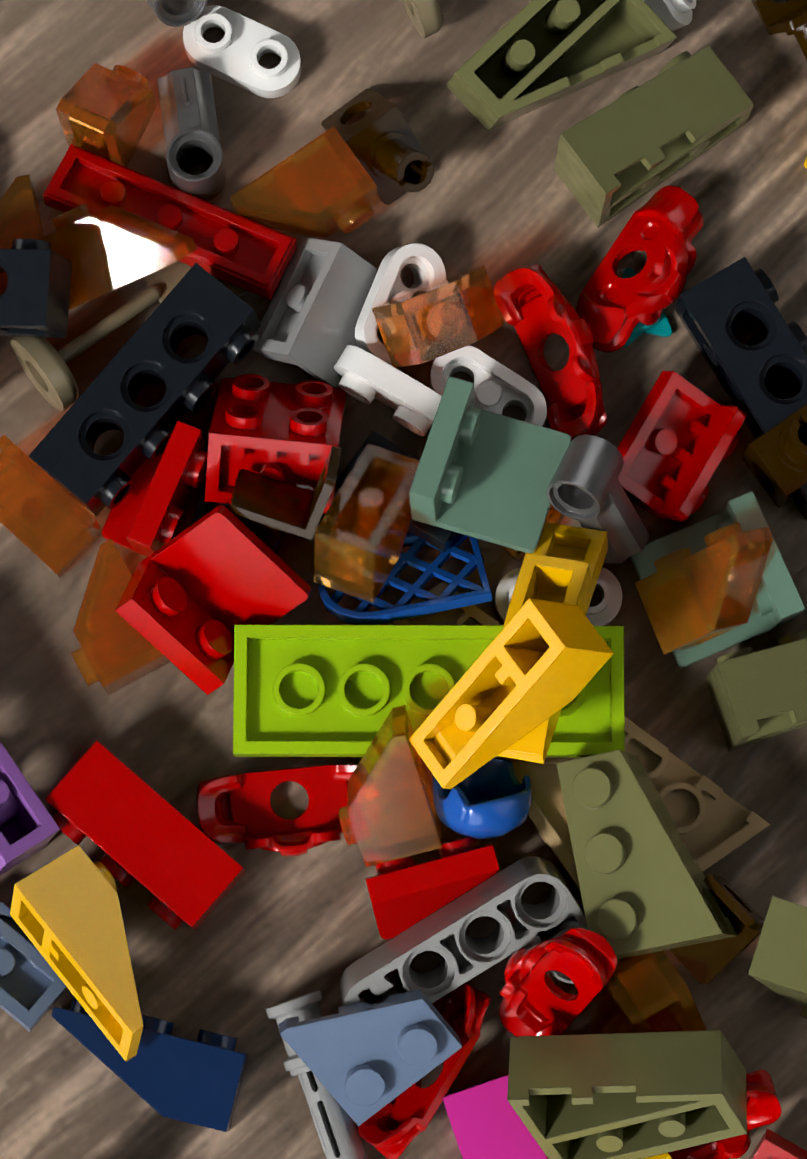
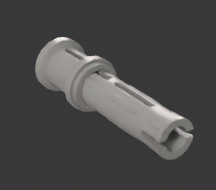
(332, 1123)

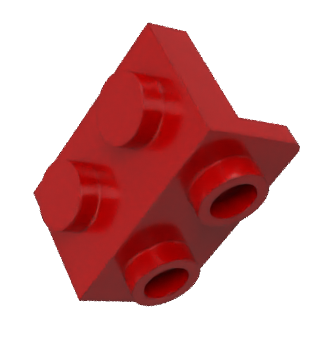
(676, 447)
(154, 506)
(410, 891)

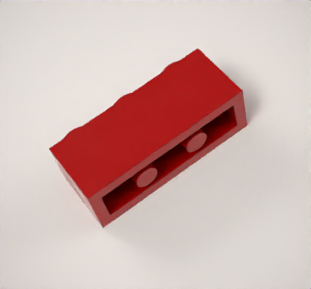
(143, 838)

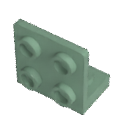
(485, 472)
(776, 597)

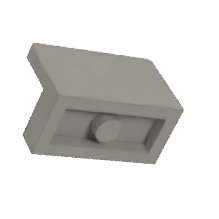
(316, 308)

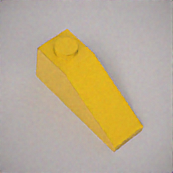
(511, 689)
(79, 929)

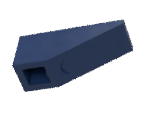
(171, 1073)

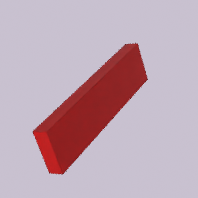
(225, 241)

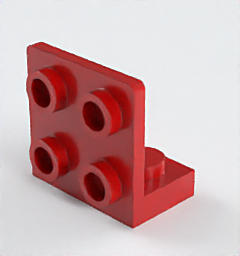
(272, 432)
(204, 585)

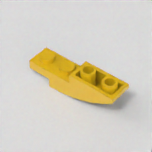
(562, 572)

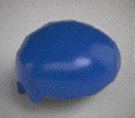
(485, 802)

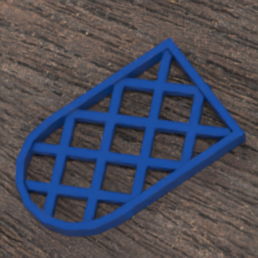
(432, 602)

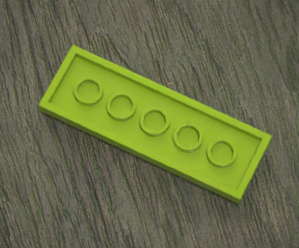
(335, 685)

